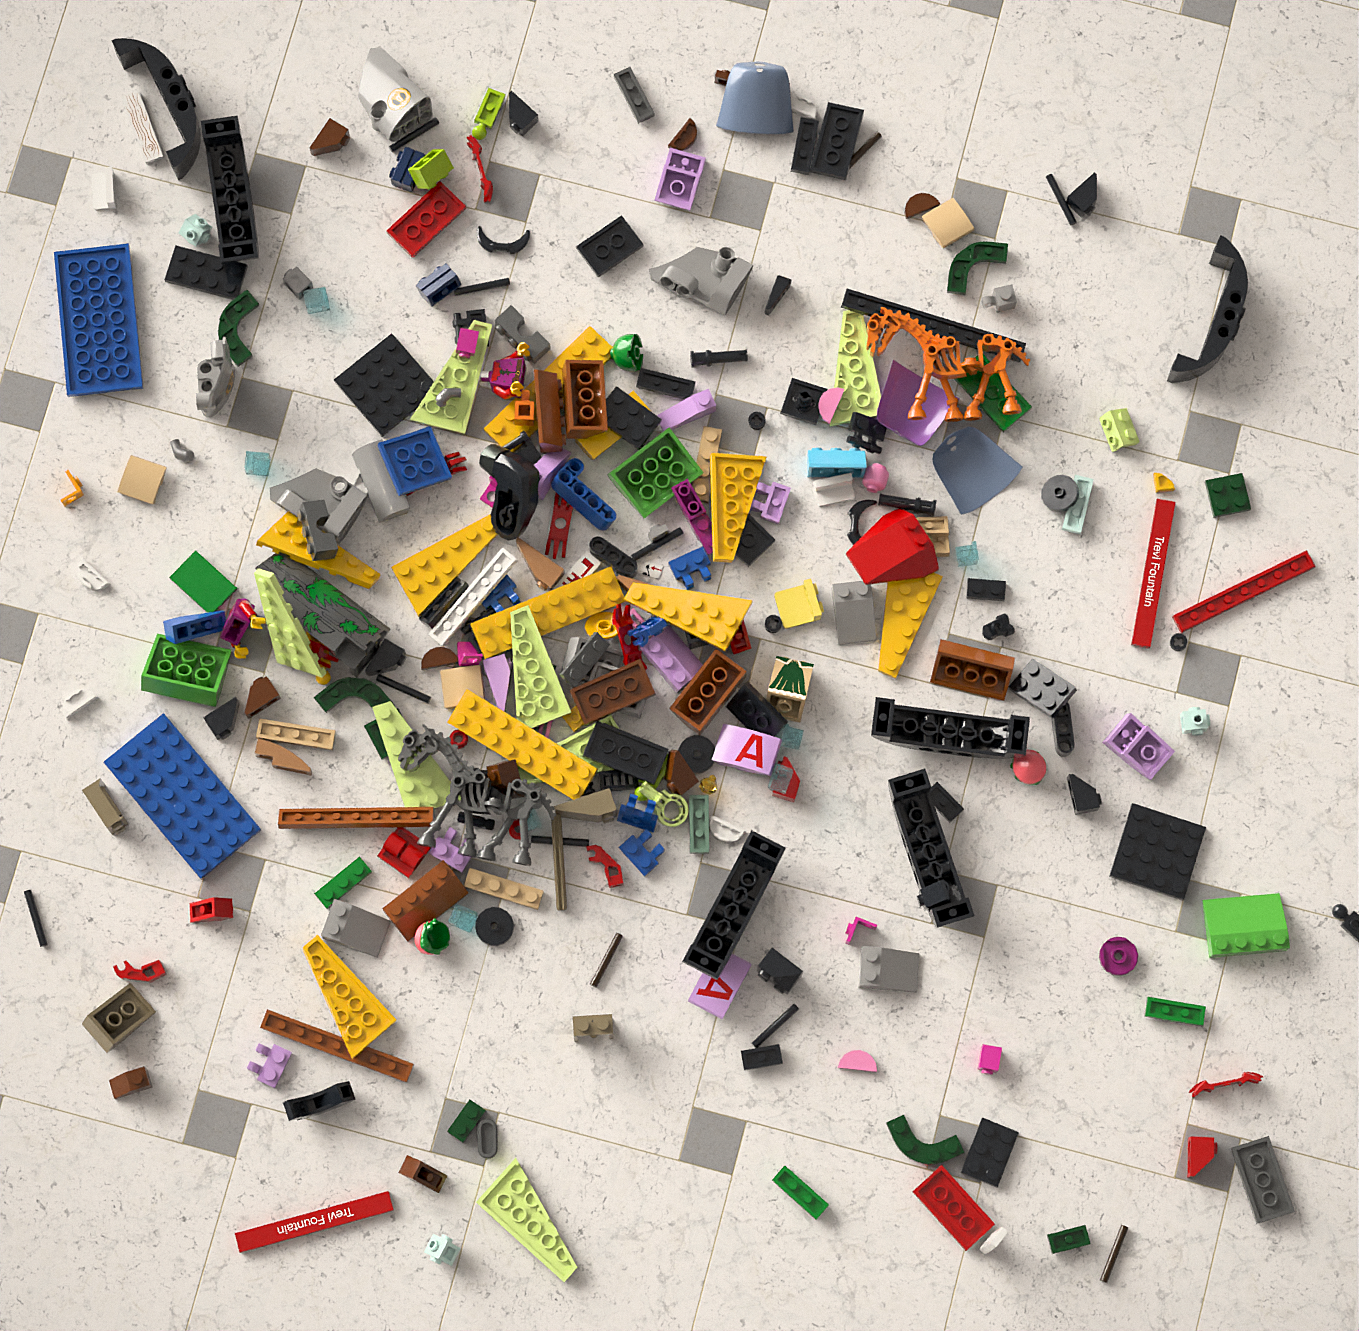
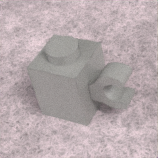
(1002, 298)

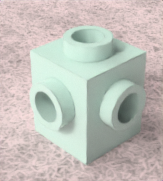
(195, 230)
(1188, 721)
(442, 1250)

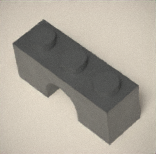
(509, 324)
(319, 544)

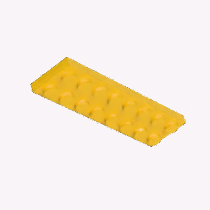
(586, 347)
(551, 610)
(520, 742)

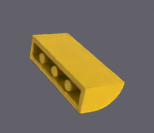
(599, 443)

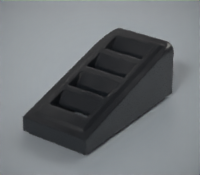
(779, 289)
(602, 774)

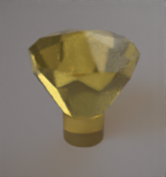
(708, 785)

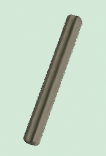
(559, 869)

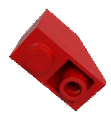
(793, 786)

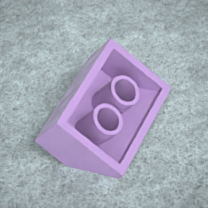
(672, 658)

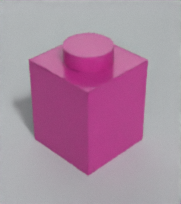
(467, 342)
(989, 1059)

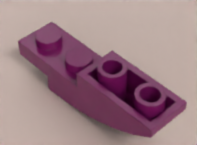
(694, 514)

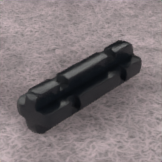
(478, 821)

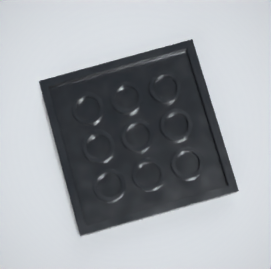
(385, 384)
(1157, 851)

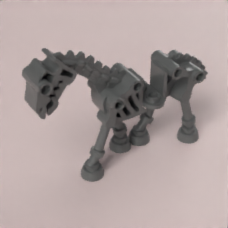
(464, 785)

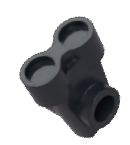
(998, 627)

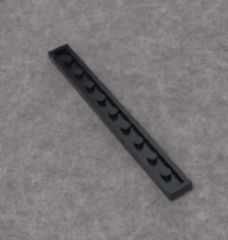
(965, 334)

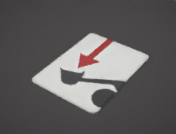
(651, 569)

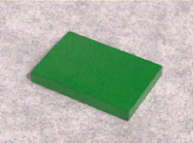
(203, 583)

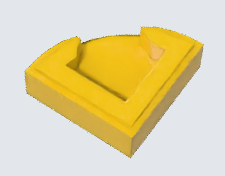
(1162, 483)

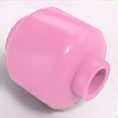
(875, 478)

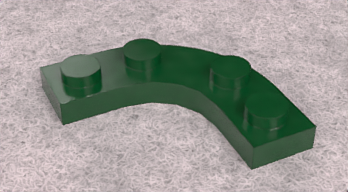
(971, 256)
(229, 323)
(350, 688)
(920, 1151)

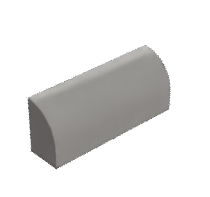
(379, 483)

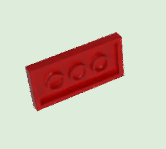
(426, 219)
(953, 1208)

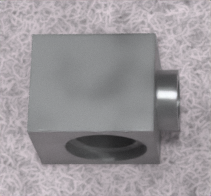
(297, 282)

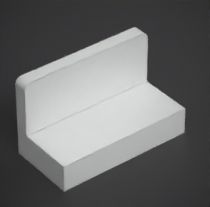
(104, 189)
(834, 489)

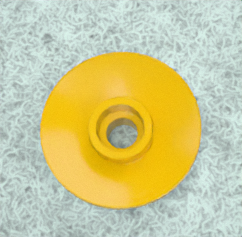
(602, 624)

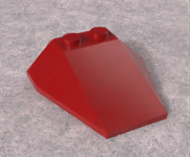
(894, 550)

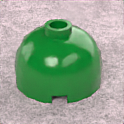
(627, 352)

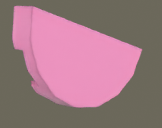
(829, 403)
(858, 1060)

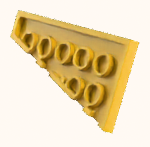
(732, 493)
(287, 538)
(434, 568)
(699, 614)
(903, 614)
(353, 1007)

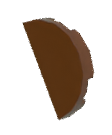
(685, 137)
(920, 203)
(438, 657)

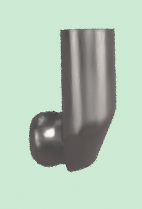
(445, 394)
(180, 453)

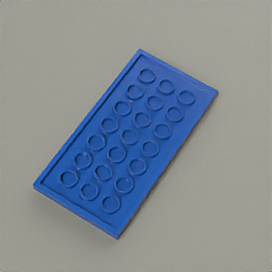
(98, 320)
(182, 796)

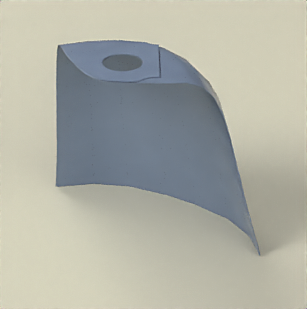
(757, 100)
(973, 470)

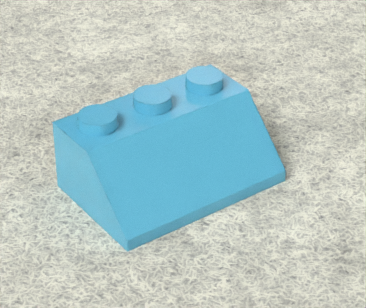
(836, 462)

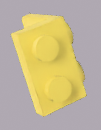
(799, 605)

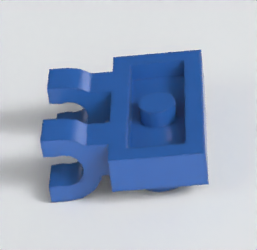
(689, 563)
(503, 589)
(651, 626)
(641, 819)
(638, 855)

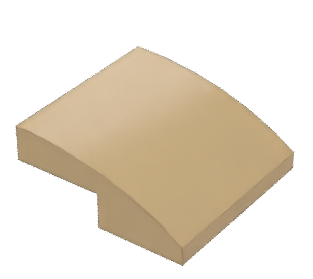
(948, 223)
(142, 479)
(938, 532)
(458, 680)

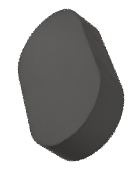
(487, 1138)

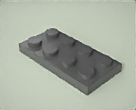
(1262, 1179)

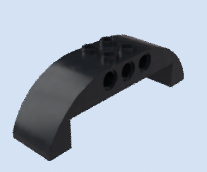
(175, 95)
(230, 189)
(1226, 317)
(949, 731)
(927, 844)
(734, 905)

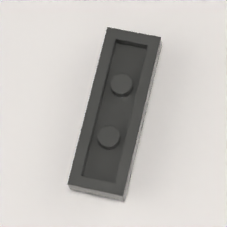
(634, 95)
(584, 659)

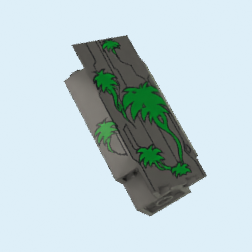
(328, 613)

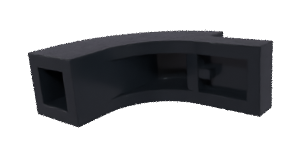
(319, 1102)

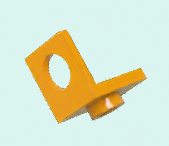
(76, 494)

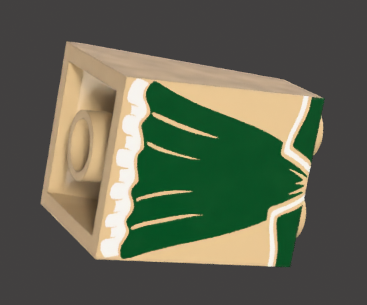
(789, 687)

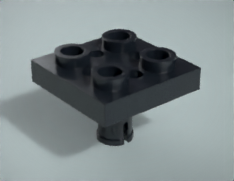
(806, 394)

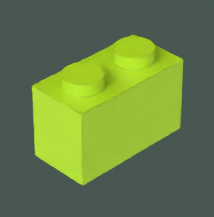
(431, 169)

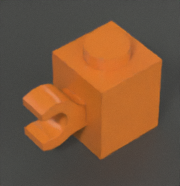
(524, 410)

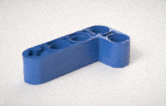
(581, 497)

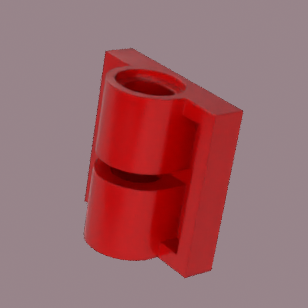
(403, 852)

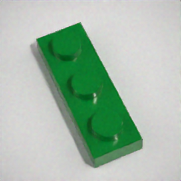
(343, 882)
(1175, 1011)
(800, 1192)

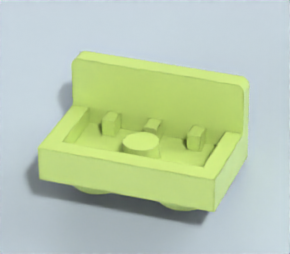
(1119, 429)

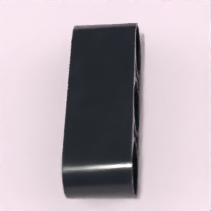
(609, 549)
(1063, 737)

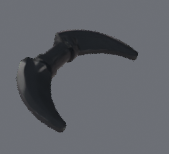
(491, 246)
(854, 513)

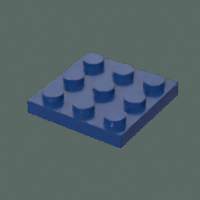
(414, 461)

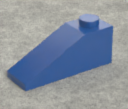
(193, 626)

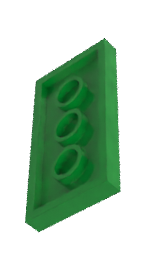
(994, 397)

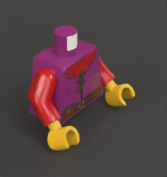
(508, 374)
(237, 623)

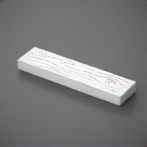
(142, 127)

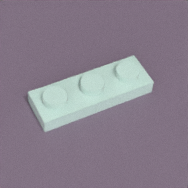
(1075, 515)

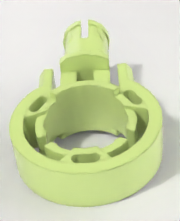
(654, 795)

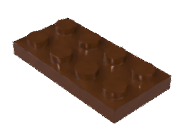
(612, 692)

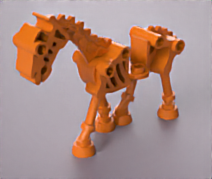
(933, 348)

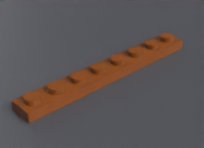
(355, 817)
(335, 1045)

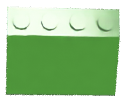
(652, 471)
(186, 670)
(1245, 925)

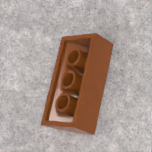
(584, 398)
(548, 411)
(972, 669)
(708, 691)
(425, 900)

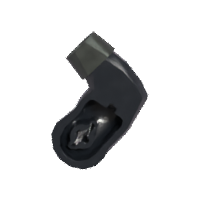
(515, 493)

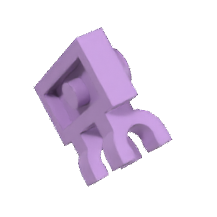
(775, 501)
(448, 852)
(274, 1065)

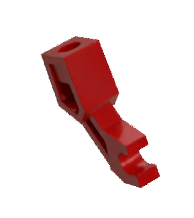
(603, 858)
(139, 975)

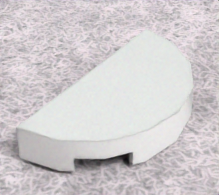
(803, 106)
(90, 577)
(77, 701)
(725, 831)

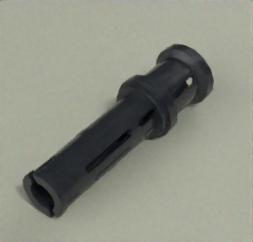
(709, 357)
(917, 507)

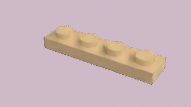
(709, 444)
(295, 734)
(503, 888)

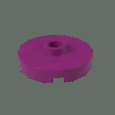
(1123, 947)

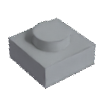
(657, 532)

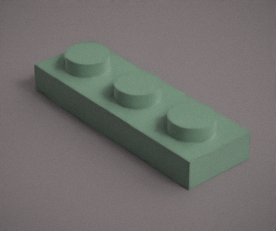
(699, 824)

